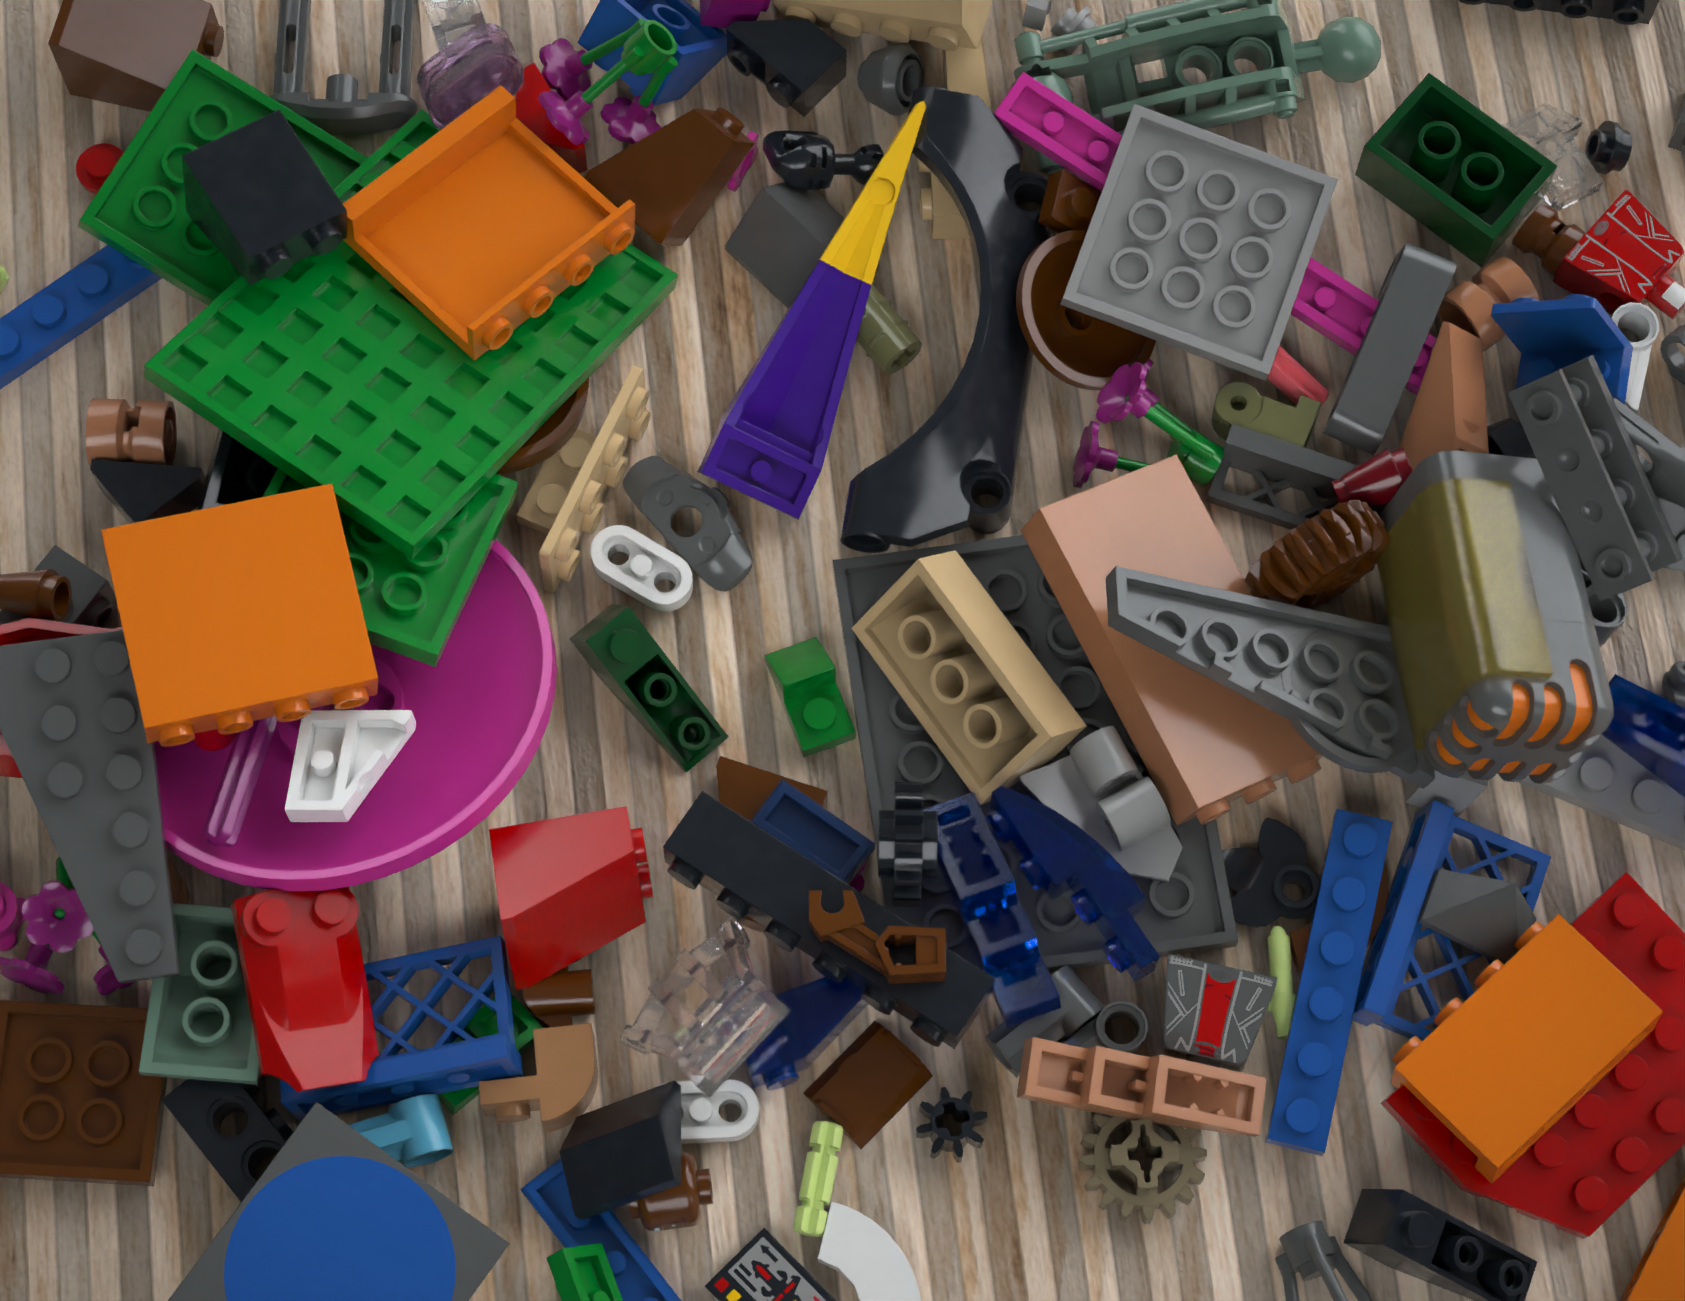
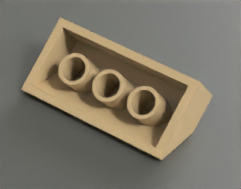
(938, 22)
(967, 675)

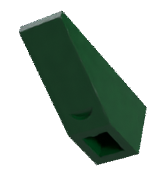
(648, 685)

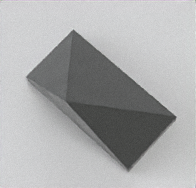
(1477, 912)

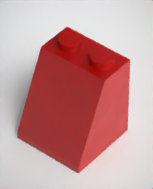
(567, 888)

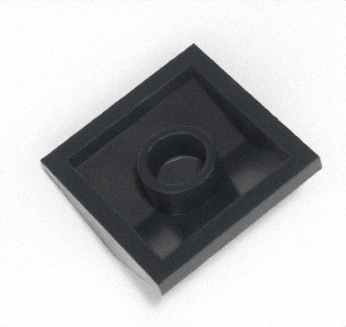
(624, 1151)

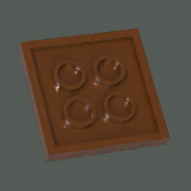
(76, 1094)

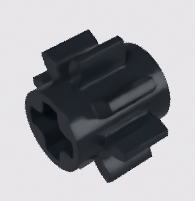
(941, 1136)

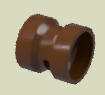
(1547, 237)

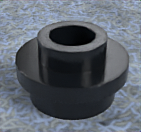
(1609, 147)

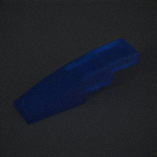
(992, 911)

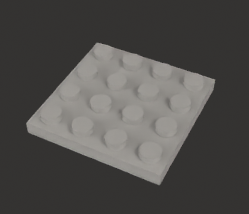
(1199, 242)

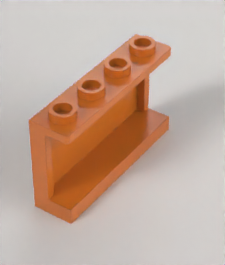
(1525, 1044)

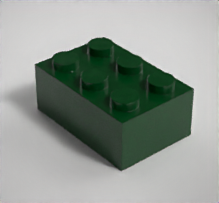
(1455, 170)

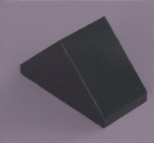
(148, 490)

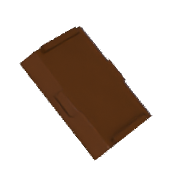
(868, 1083)

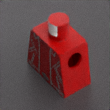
(1625, 260)

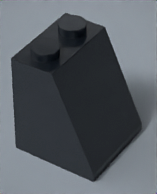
(262, 199)

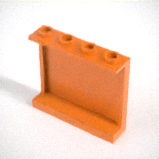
(484, 225)
(240, 614)

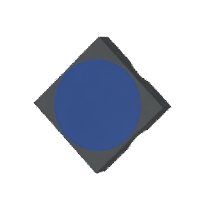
(342, 1226)

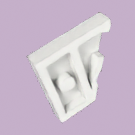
(342, 759)

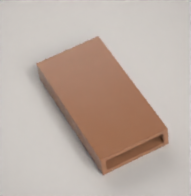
(1191, 732)

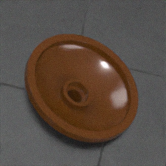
(1077, 352)

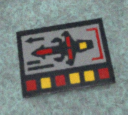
(765, 1273)

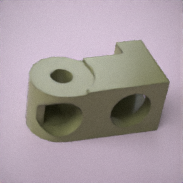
(1244, 406)

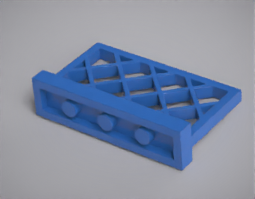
(1398, 933)
(446, 1064)

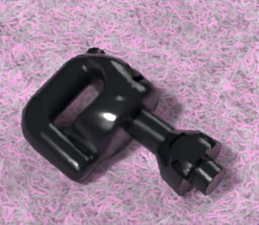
(810, 159)

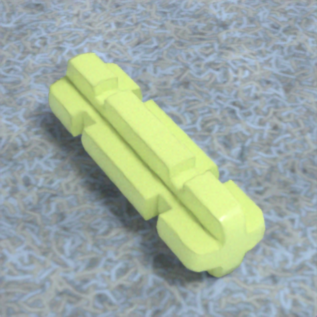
(818, 1179)

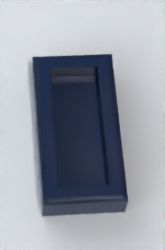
(813, 832)

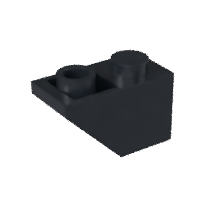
(789, 58)

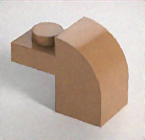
(562, 1084)

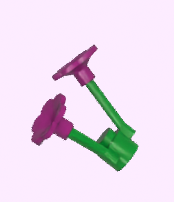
(646, 50)
(1128, 394)

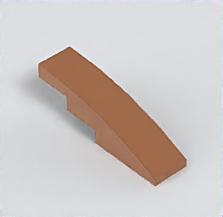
(1142, 1087)

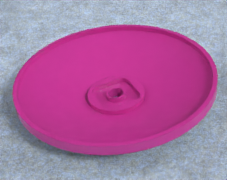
(471, 744)

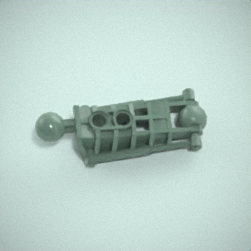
(1171, 33)

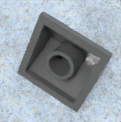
(784, 238)

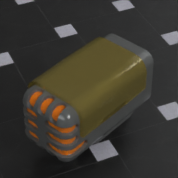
(1494, 620)

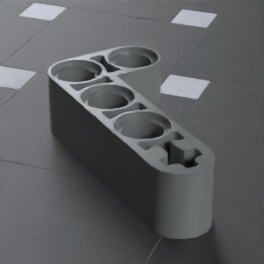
(1390, 347)

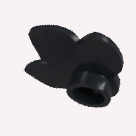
(1263, 871)

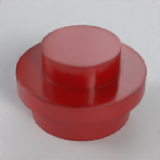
(96, 165)

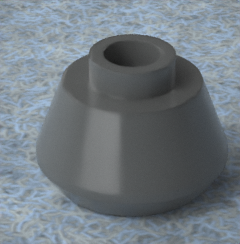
(890, 77)

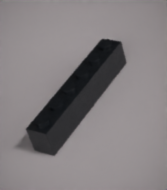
(772, 885)

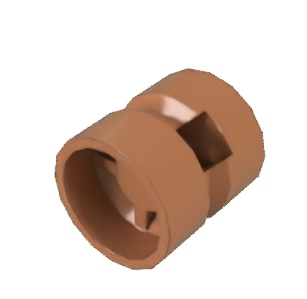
(1471, 303)
(131, 434)

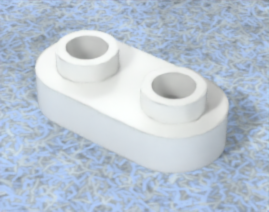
(644, 569)
(701, 1113)

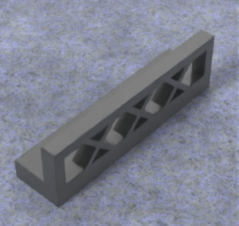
(1284, 464)

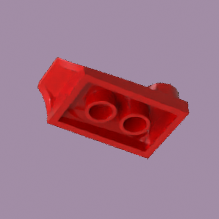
(306, 986)

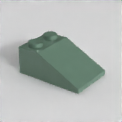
(202, 1017)

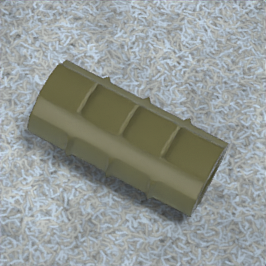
(886, 335)

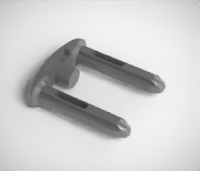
(341, 110)

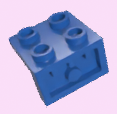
(1562, 333)

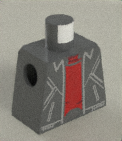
(1213, 1011)

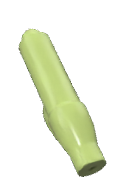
(1281, 967)

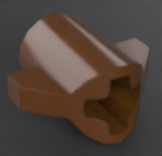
(561, 997)

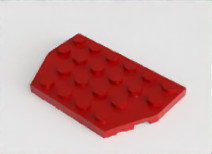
(1626, 1121)

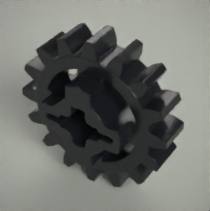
(907, 844)

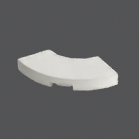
(866, 1257)

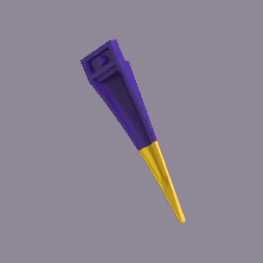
(785, 410)

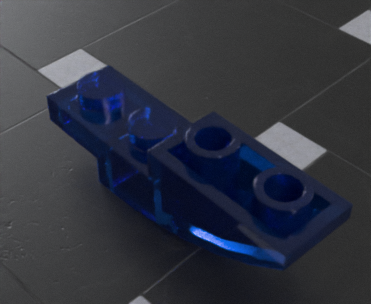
(1066, 858)

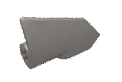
(1111, 802)

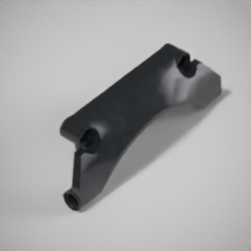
(977, 430)

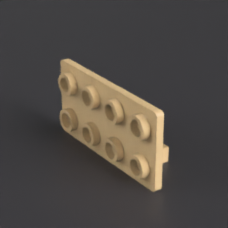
(574, 479)

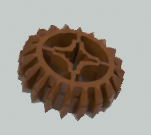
(1320, 557)

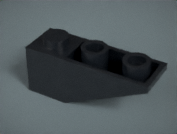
(1437, 1247)

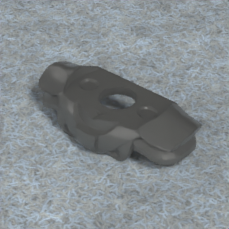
(717, 548)

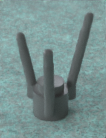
(1315, 1255)

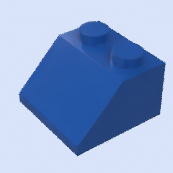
(697, 45)

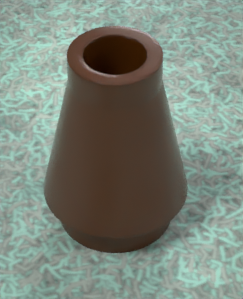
(36, 594)

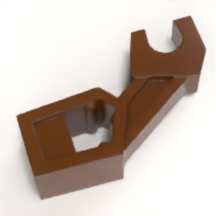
(849, 932)

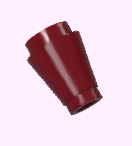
(1375, 479)

